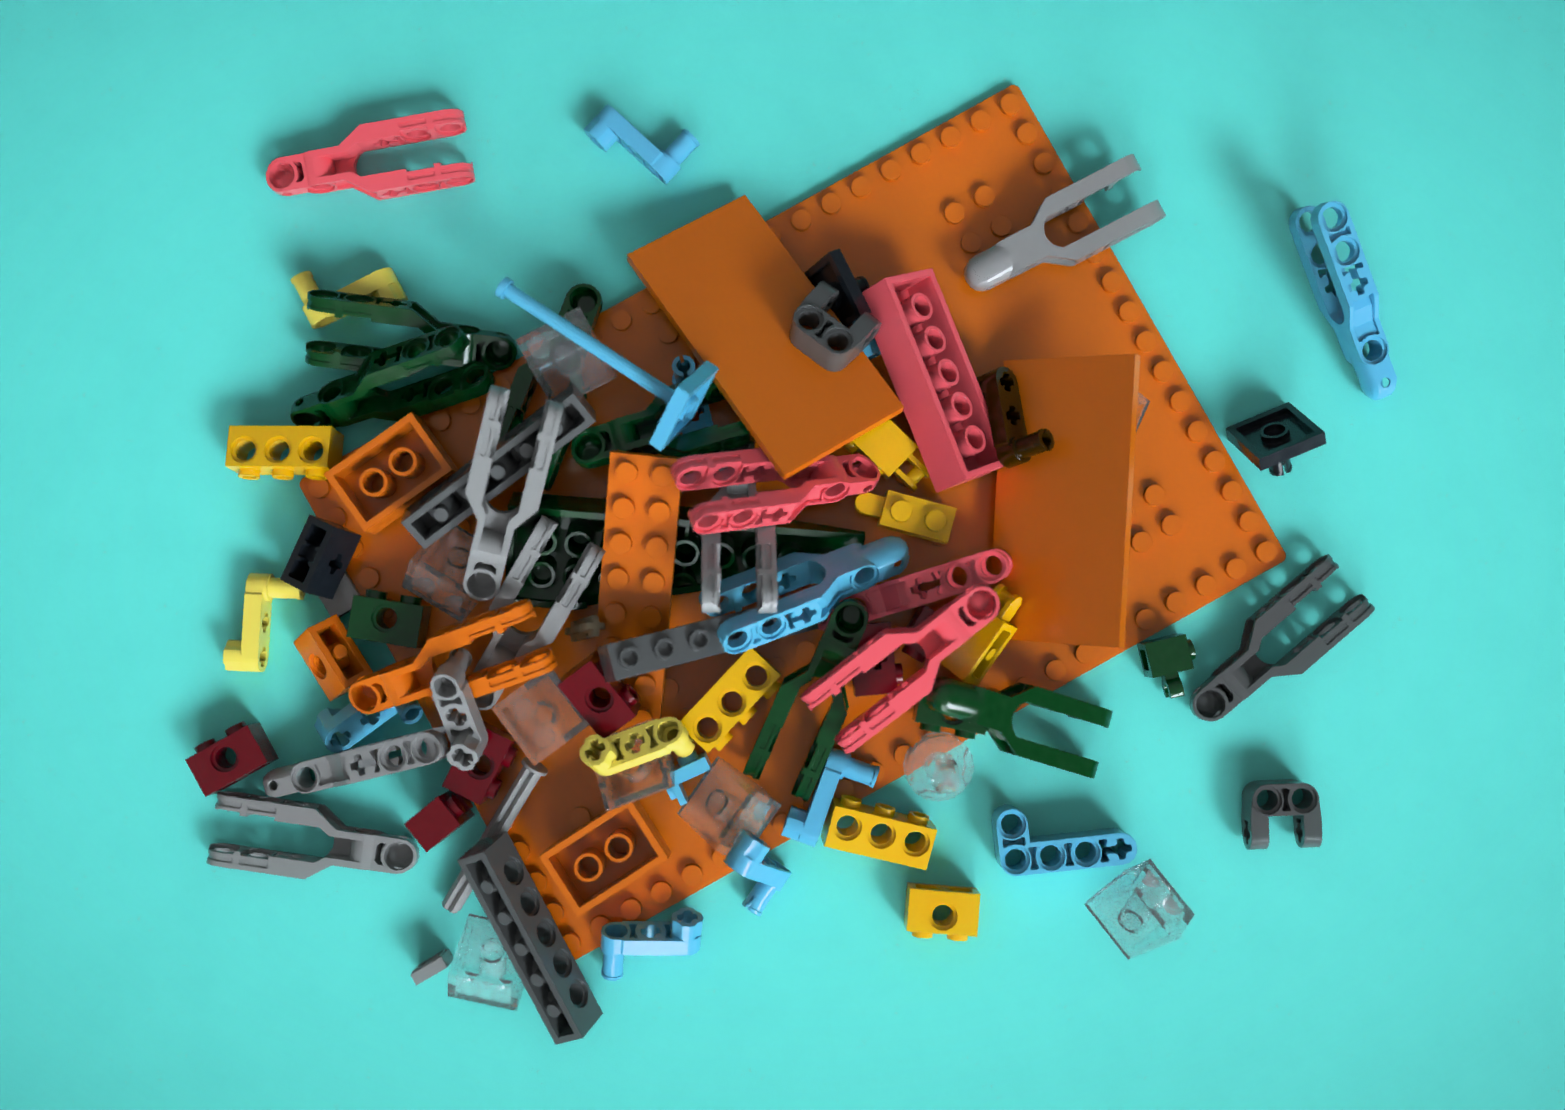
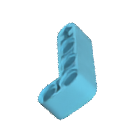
(1064, 844)

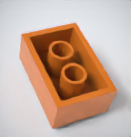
(390, 473)
(605, 856)

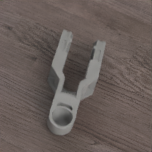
(1031, 247)
(494, 526)
(765, 557)
(515, 642)
(357, 764)
(351, 849)

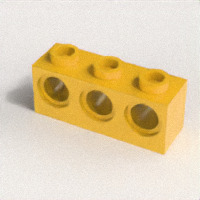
(273, 440)
(712, 705)
(887, 847)

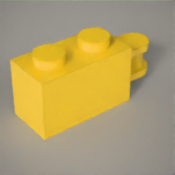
(888, 449)
(908, 515)
(980, 651)

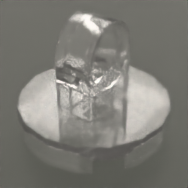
(938, 766)

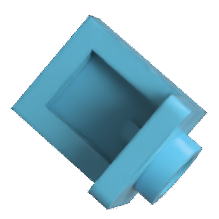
(686, 769)

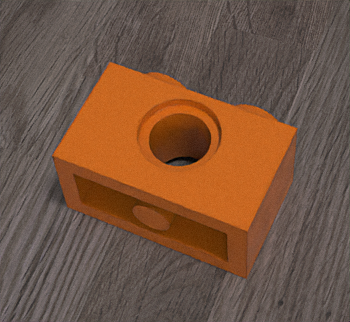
(332, 656)

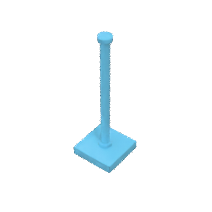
(680, 403)

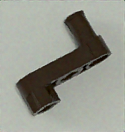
(1007, 420)

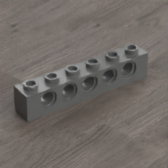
(447, 502)
(669, 647)
(530, 937)

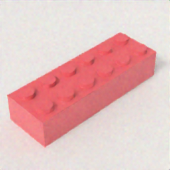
(933, 378)

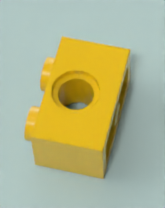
(924, 898)

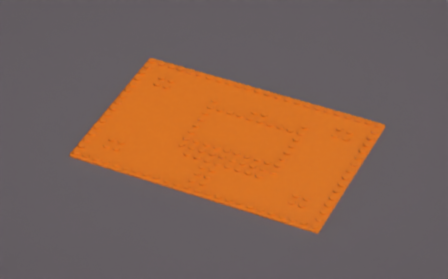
(902, 214)

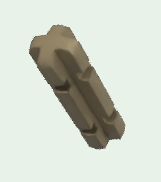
(585, 628)

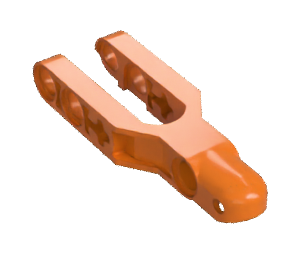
(412, 677)

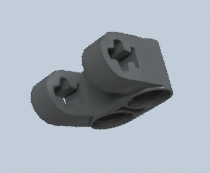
(828, 331)
(1305, 815)

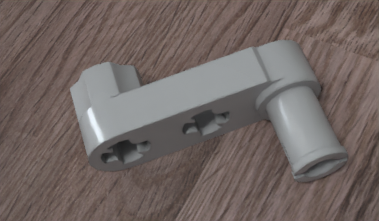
(451, 691)

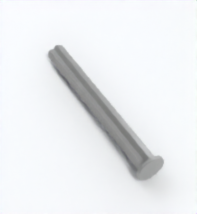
(499, 823)

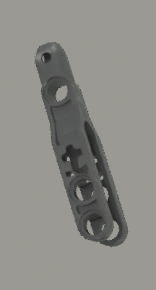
(1246, 672)

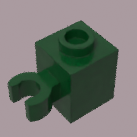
(1166, 658)

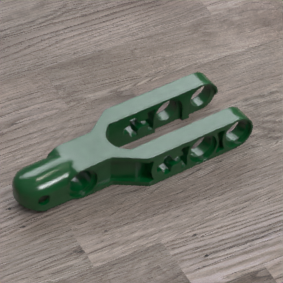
(490, 347)
(525, 383)
(359, 398)
(635, 431)
(837, 643)
(996, 712)

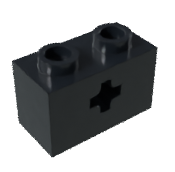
(320, 557)

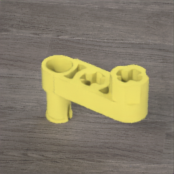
(378, 283)
(252, 650)
(614, 754)

